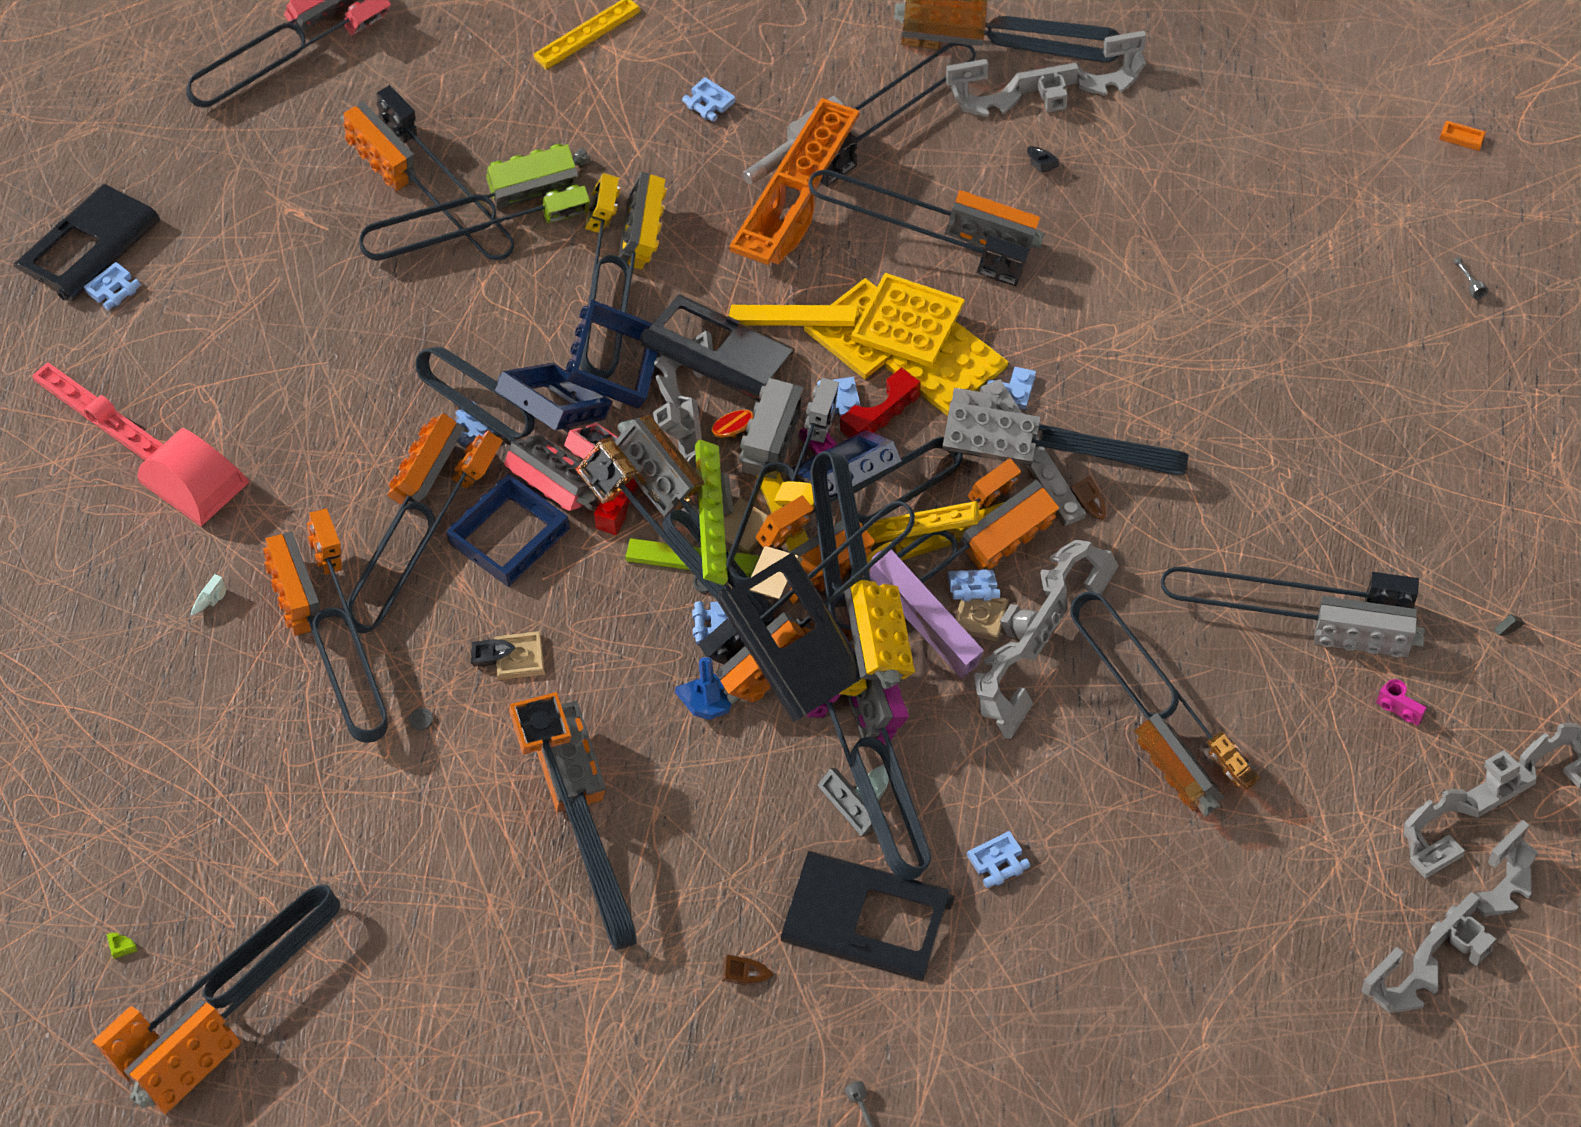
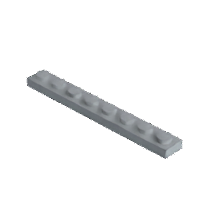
(1042, 466)

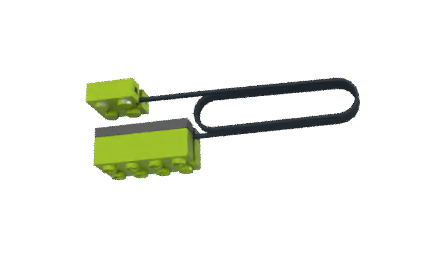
(509, 184)

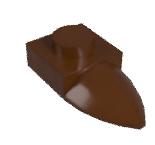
(1089, 497)
(744, 970)

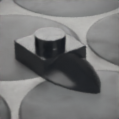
(1042, 159)
(488, 651)

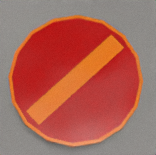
(732, 423)

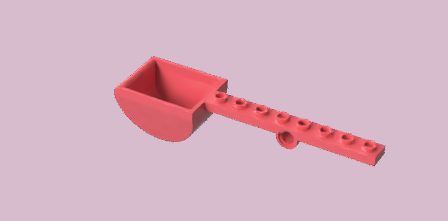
(180, 471)

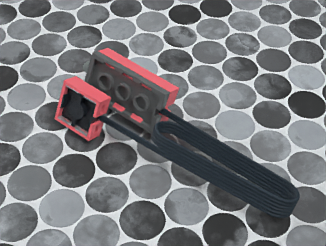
(300, 16)
(537, 458)

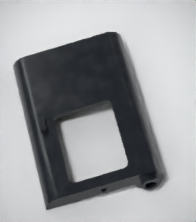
(104, 215)
(740, 363)
(810, 667)
(830, 905)

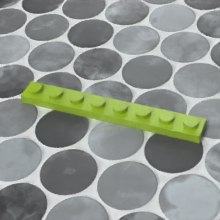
(711, 513)

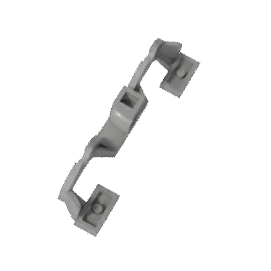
(1050, 80)
(681, 418)
(1034, 631)
(1503, 781)
(1464, 931)

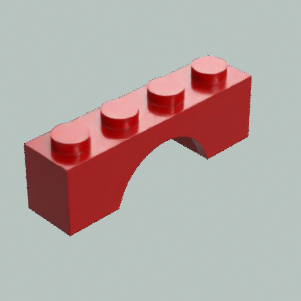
(901, 391)
(611, 515)

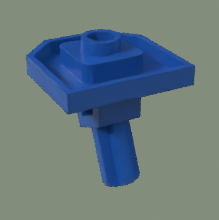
(704, 695)

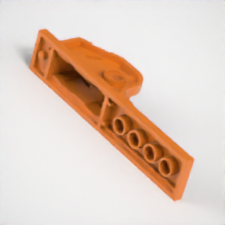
(763, 234)

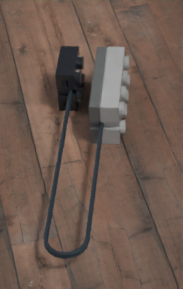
(1376, 626)

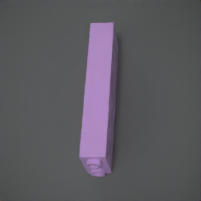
(928, 615)

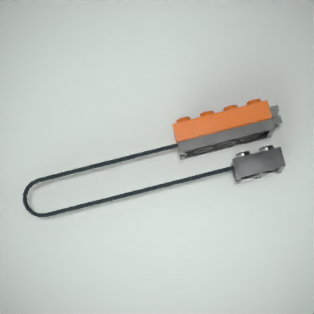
(382, 144)
(974, 219)
(740, 672)

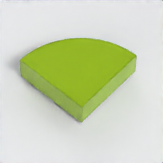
(120, 945)

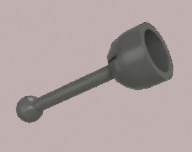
(581, 157)
(1477, 288)
(856, 1093)

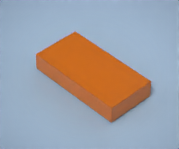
(1462, 135)

